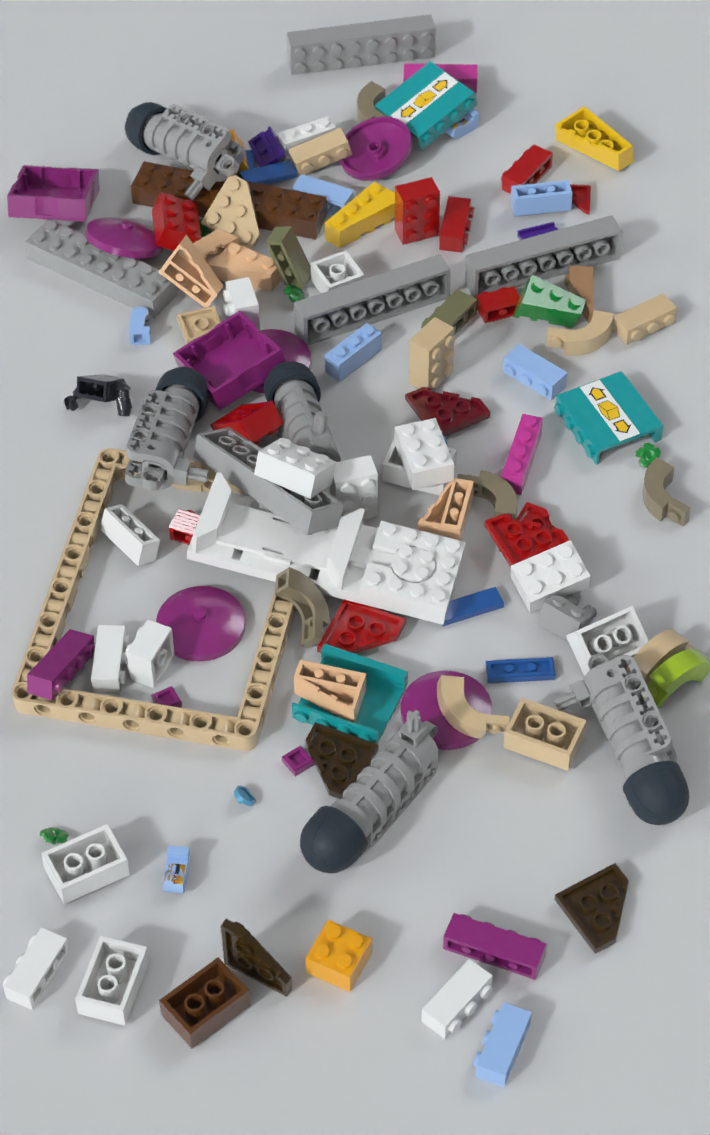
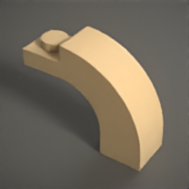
(585, 339)
(658, 651)
(461, 715)

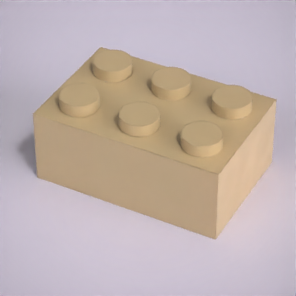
(431, 354)
(544, 734)

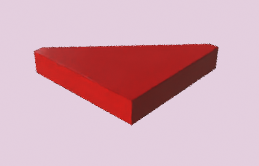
(581, 197)

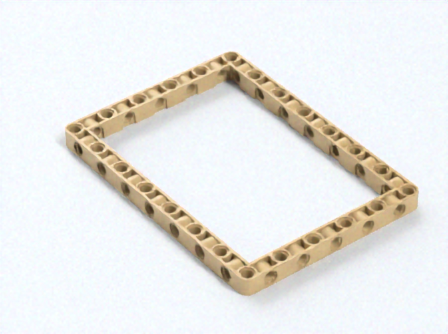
(133, 715)

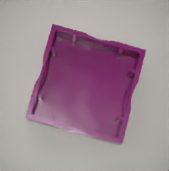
(53, 193)
(231, 358)

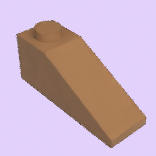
(581, 284)

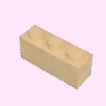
(320, 152)
(644, 319)

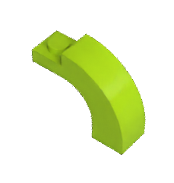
(675, 671)

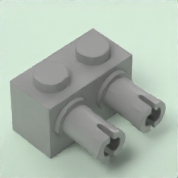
(564, 616)

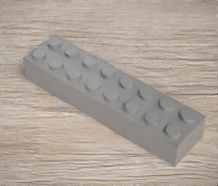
(361, 44)
(543, 255)
(112, 275)
(372, 300)
(236, 459)

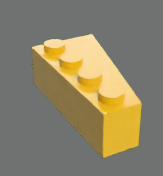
(594, 138)
(361, 215)

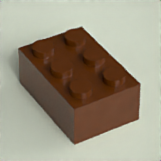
(205, 1002)

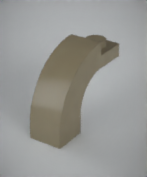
(367, 99)
(494, 490)
(657, 500)
(309, 602)

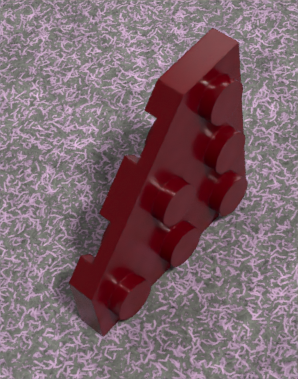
(448, 408)

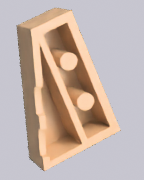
(213, 244)
(241, 262)
(192, 273)
(450, 511)
(331, 688)

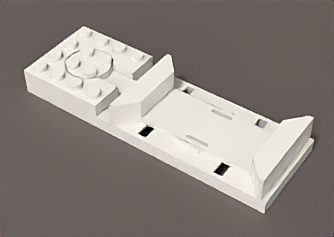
(363, 564)

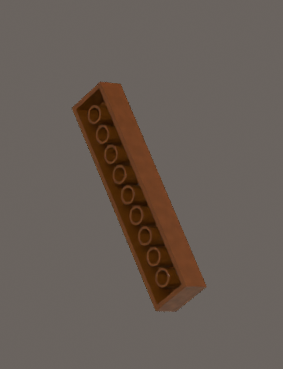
(272, 204)

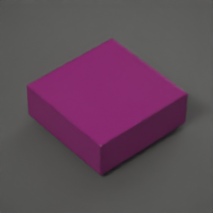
(167, 697)
(297, 760)

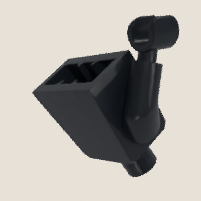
(103, 389)

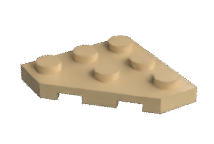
(234, 212)

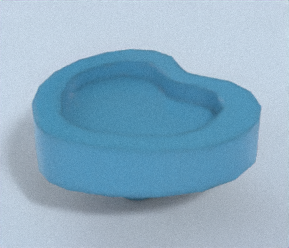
(244, 796)

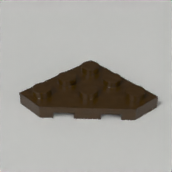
(338, 757)
(596, 906)
(250, 958)

